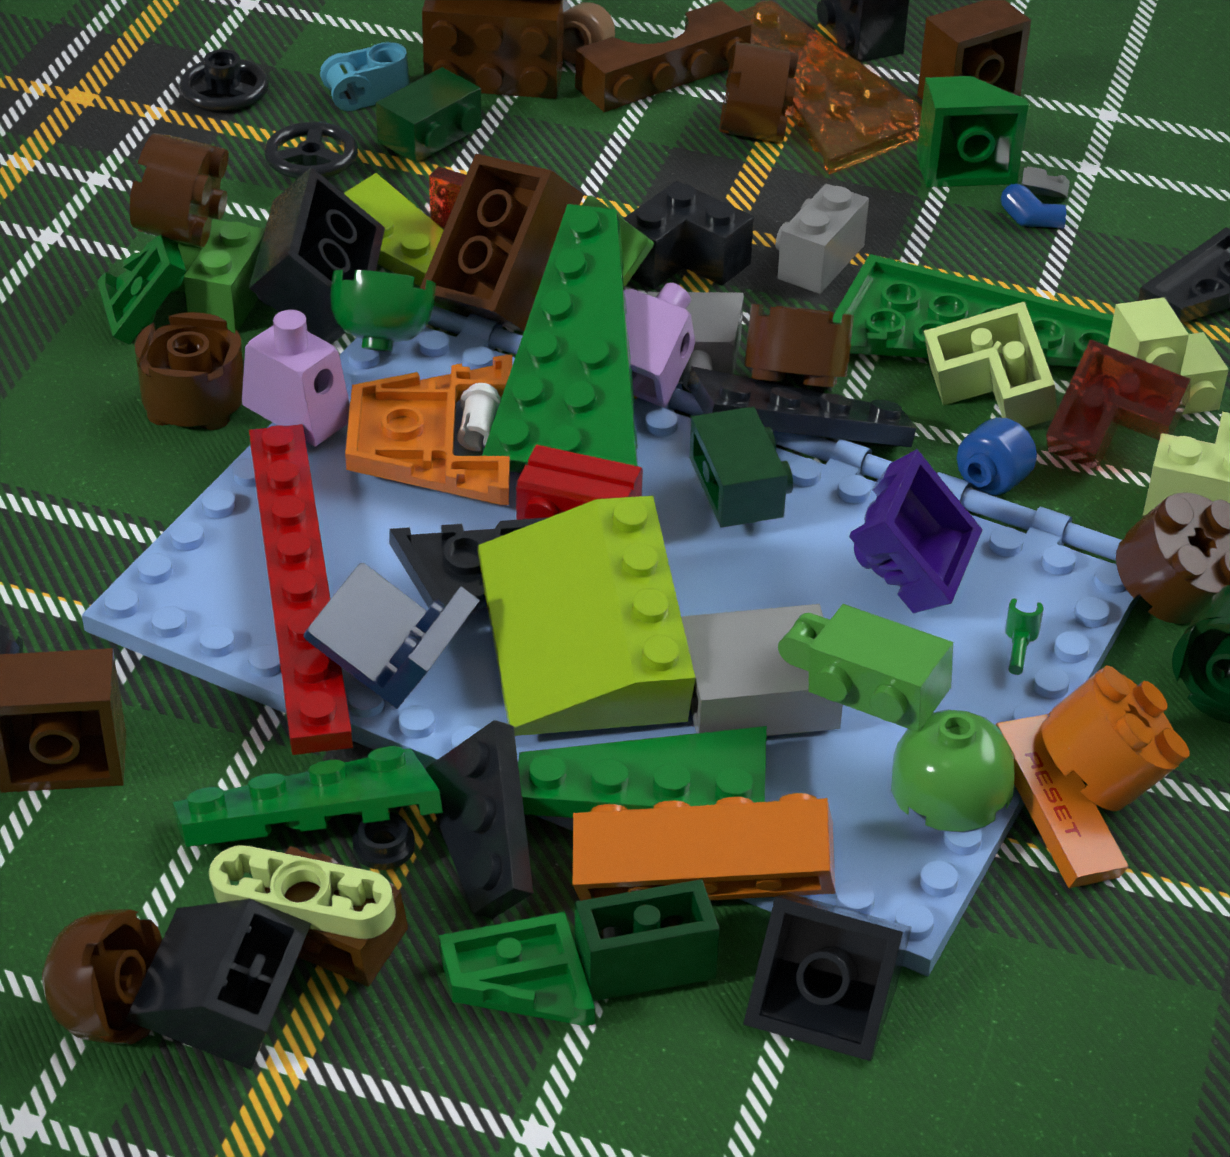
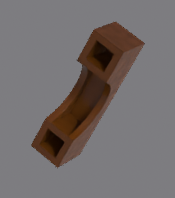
(623, 72)

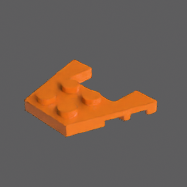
(407, 431)

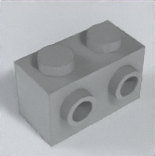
(822, 238)

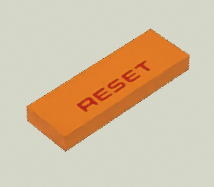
(1061, 813)

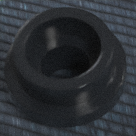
(384, 843)

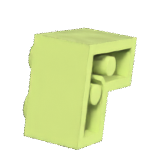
(1157, 336)
(997, 355)
(1191, 467)

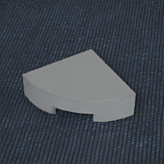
(1042, 184)

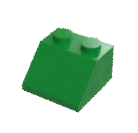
(970, 133)

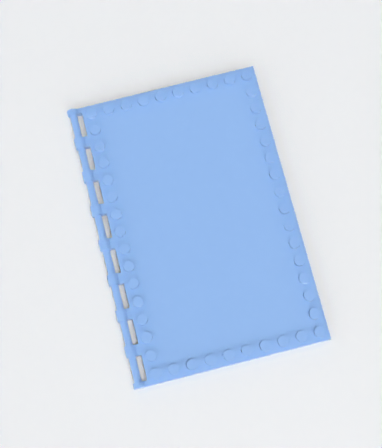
(207, 610)

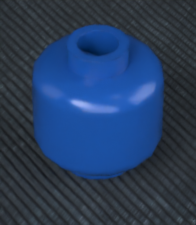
(996, 456)

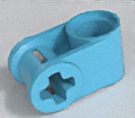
(370, 75)

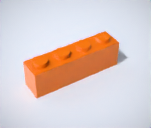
(732, 846)

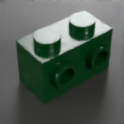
(428, 115)
(739, 466)
(647, 939)

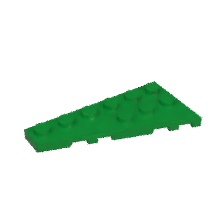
(902, 300)

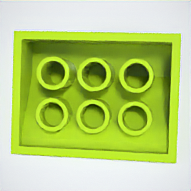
(587, 621)

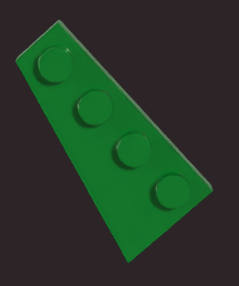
(309, 798)

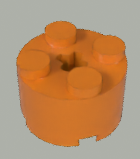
(1113, 738)

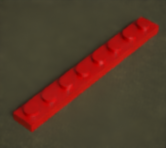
(298, 589)

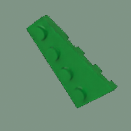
(645, 772)

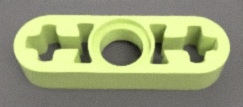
(323, 911)

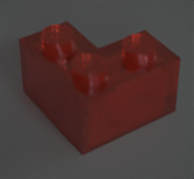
(1111, 392)

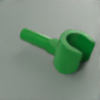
(1022, 629)

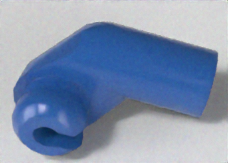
(1029, 211)

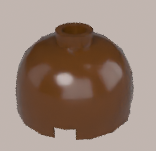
(98, 972)

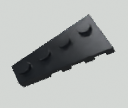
(803, 410)

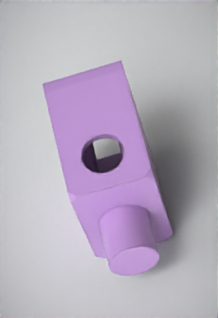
(658, 341)
(295, 378)

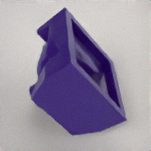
(916, 534)

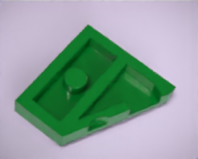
(142, 288)
(519, 969)

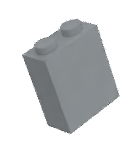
(746, 680)

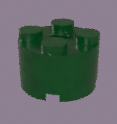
(1204, 657)

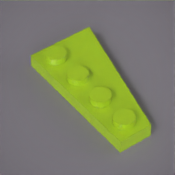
(408, 234)

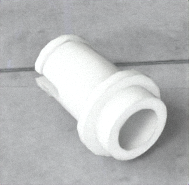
(479, 411)

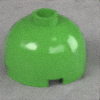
(954, 771)

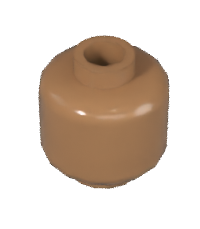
(583, 26)

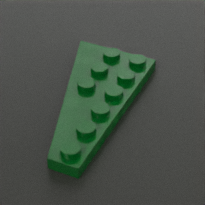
(574, 357)

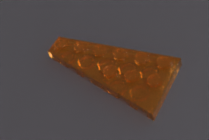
(835, 96)

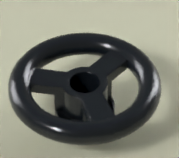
(223, 77)
(312, 151)

